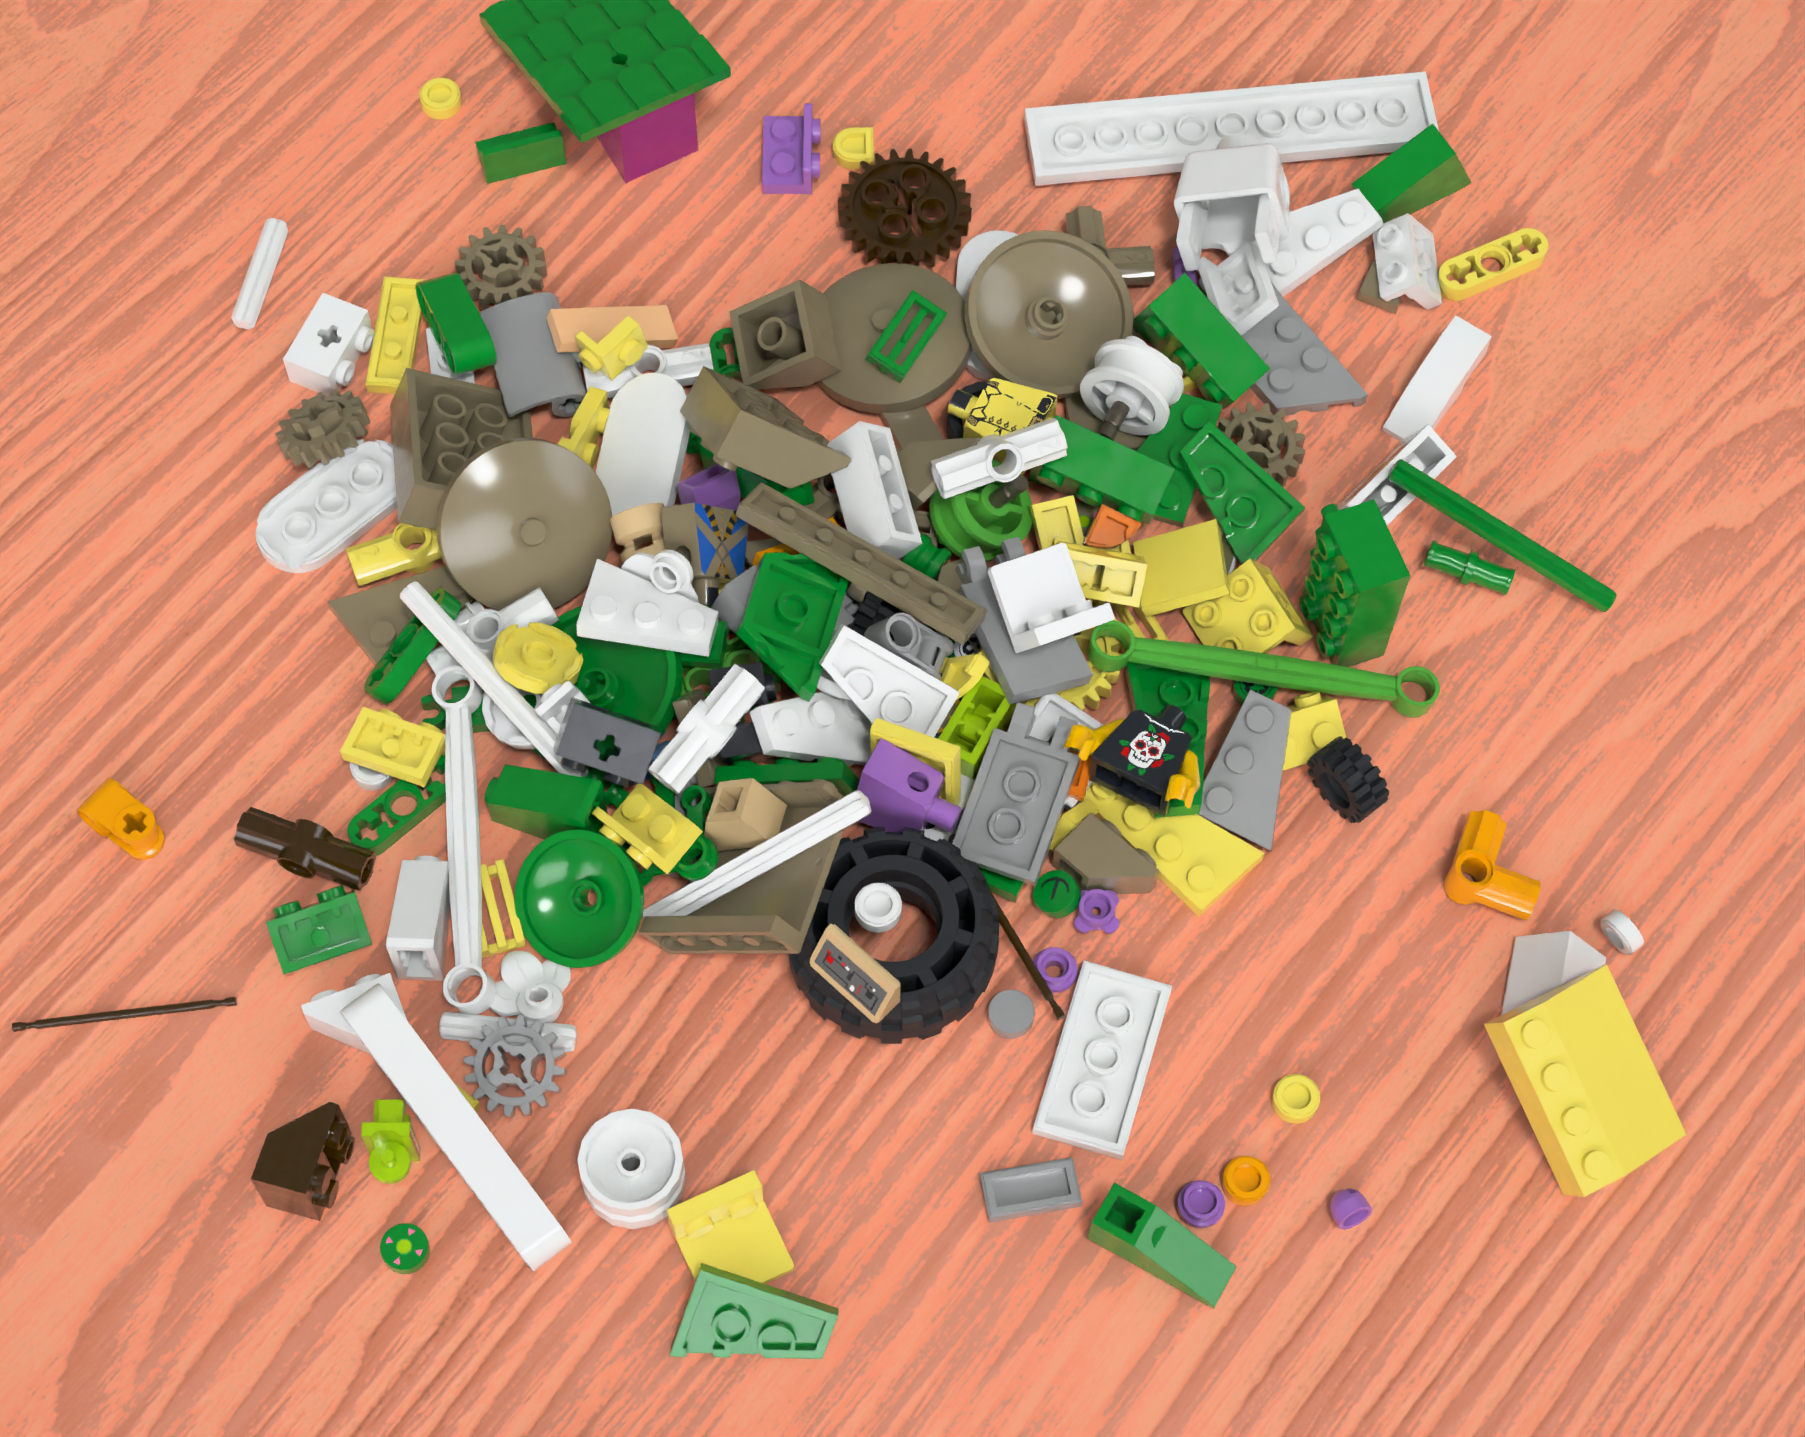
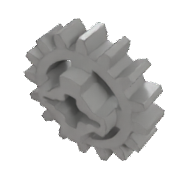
(497, 1078)

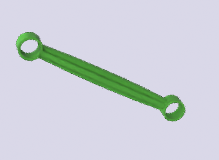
(1263, 669)

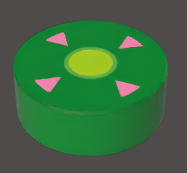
(405, 1248)

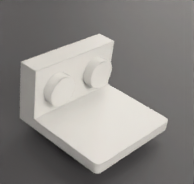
(1043, 598)

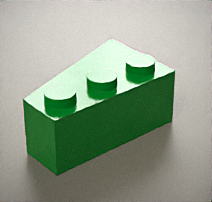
(1201, 342)
(1105, 473)

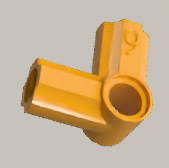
(1494, 885)

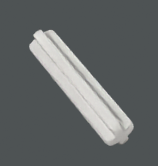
(259, 273)
(469, 1026)

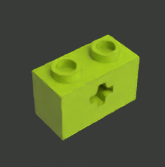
(974, 722)

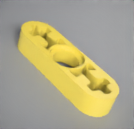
(1501, 249)

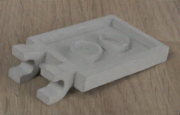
(1031, 672)
(1017, 799)

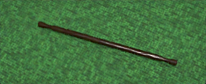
(1025, 957)
(124, 1014)

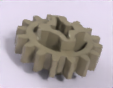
(500, 267)
(323, 428)
(1261, 438)

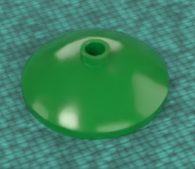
(555, 901)

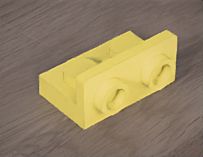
(394, 746)
(651, 829)

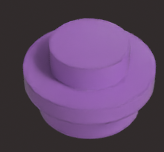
(1201, 1204)

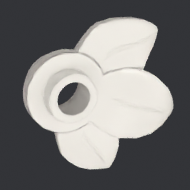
(666, 570)
(529, 981)

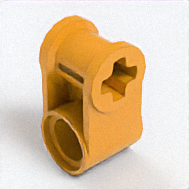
(123, 820)

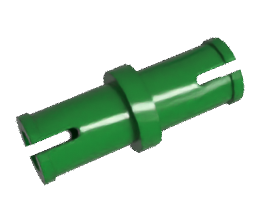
(1469, 567)

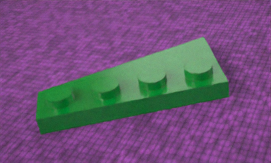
(1156, 686)

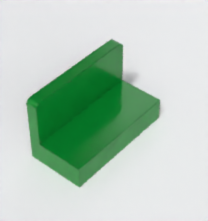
(521, 152)

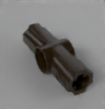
(305, 848)

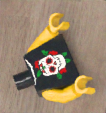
(1142, 758)

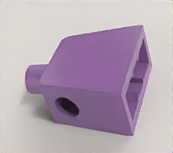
(904, 792)

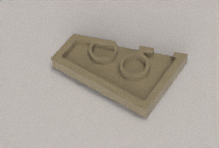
(379, 614)

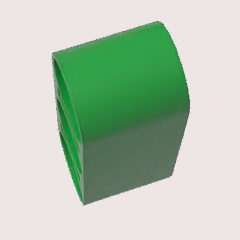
(455, 323)

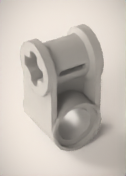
(912, 642)

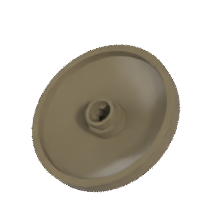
(1045, 310)
(860, 312)
(523, 521)

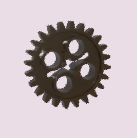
(937, 196)

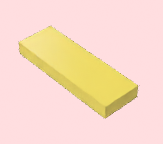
(395, 335)

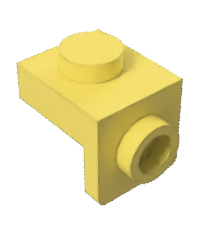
(615, 351)

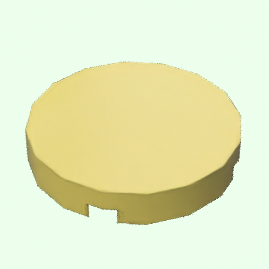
(536, 657)

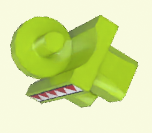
(390, 1141)

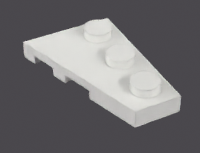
(886, 684)

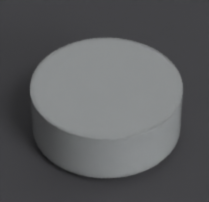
(1011, 1014)

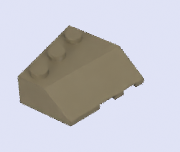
(756, 432)

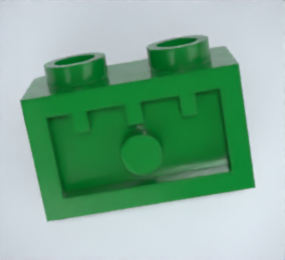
(317, 930)

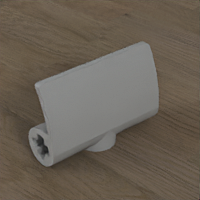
(527, 358)

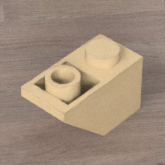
(743, 815)

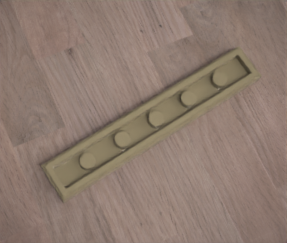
(861, 563)

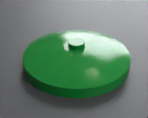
(624, 678)

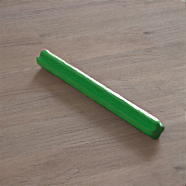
(1502, 535)

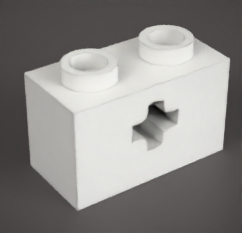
(329, 345)

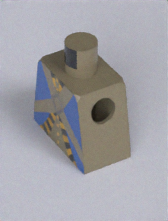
(710, 541)

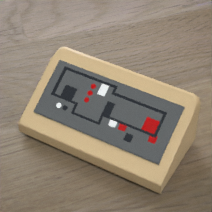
(855, 974)

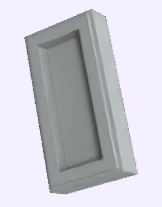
(1030, 1189)

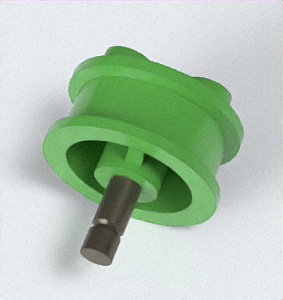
(982, 516)

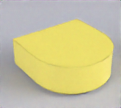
(853, 146)

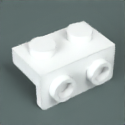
(1239, 287)

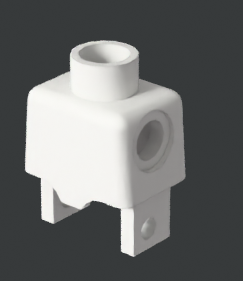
(1232, 199)

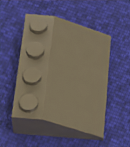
(436, 430)

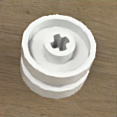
(608, 1163)

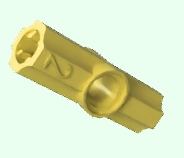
(389, 554)

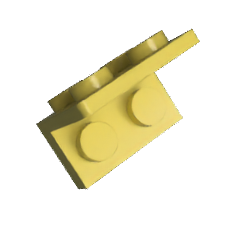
(1252, 616)
(731, 1231)

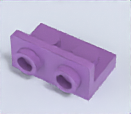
(788, 153)

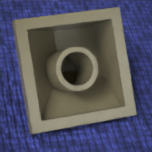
(916, 464)

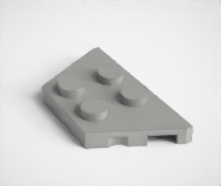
(1301, 367)

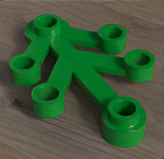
(696, 814)

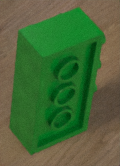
(1354, 584)

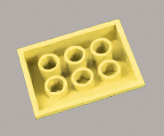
(1586, 1082)

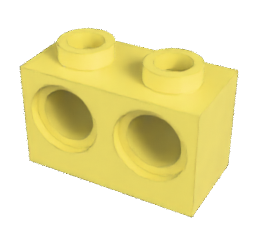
(1108, 574)

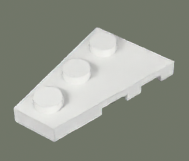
(1320, 236)
(637, 613)
(814, 729)

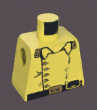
(1002, 410)

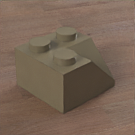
(785, 338)

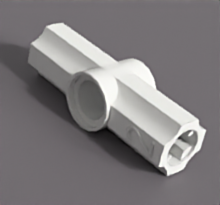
(679, 363)
(1024, 450)
(488, 623)
(706, 729)

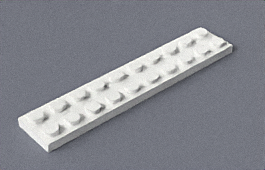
(1160, 131)

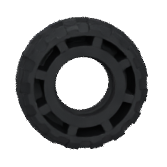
(943, 979)

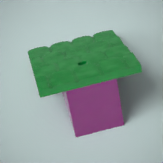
(613, 72)

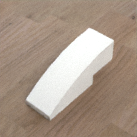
(1438, 379)

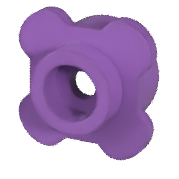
(1104, 901)

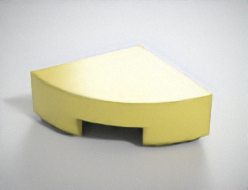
(964, 672)
(1071, 820)

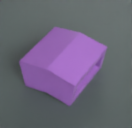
(711, 487)

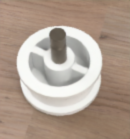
(1131, 387)

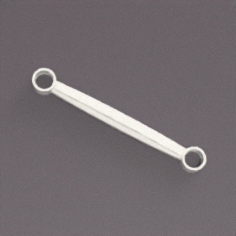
(463, 841)

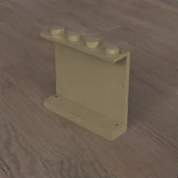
(769, 911)

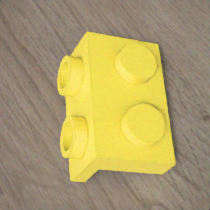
(1312, 726)

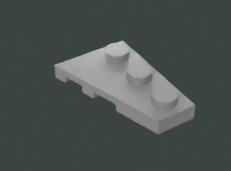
(1248, 771)

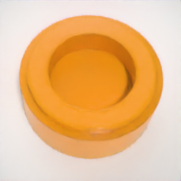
(1246, 1180)

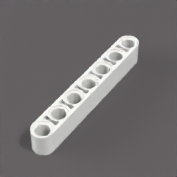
(455, 1127)

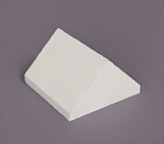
(1545, 963)

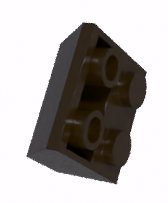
(302, 1162)

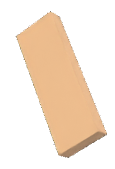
(599, 321)

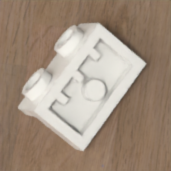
(1407, 262)

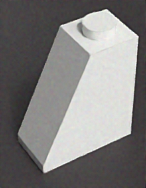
(420, 920)

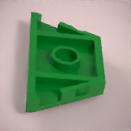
(792, 617)

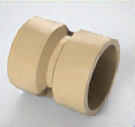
(638, 527)

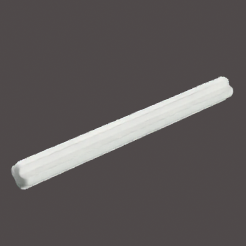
(485, 674)
(763, 857)

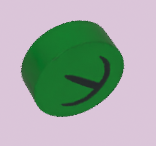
(1057, 894)

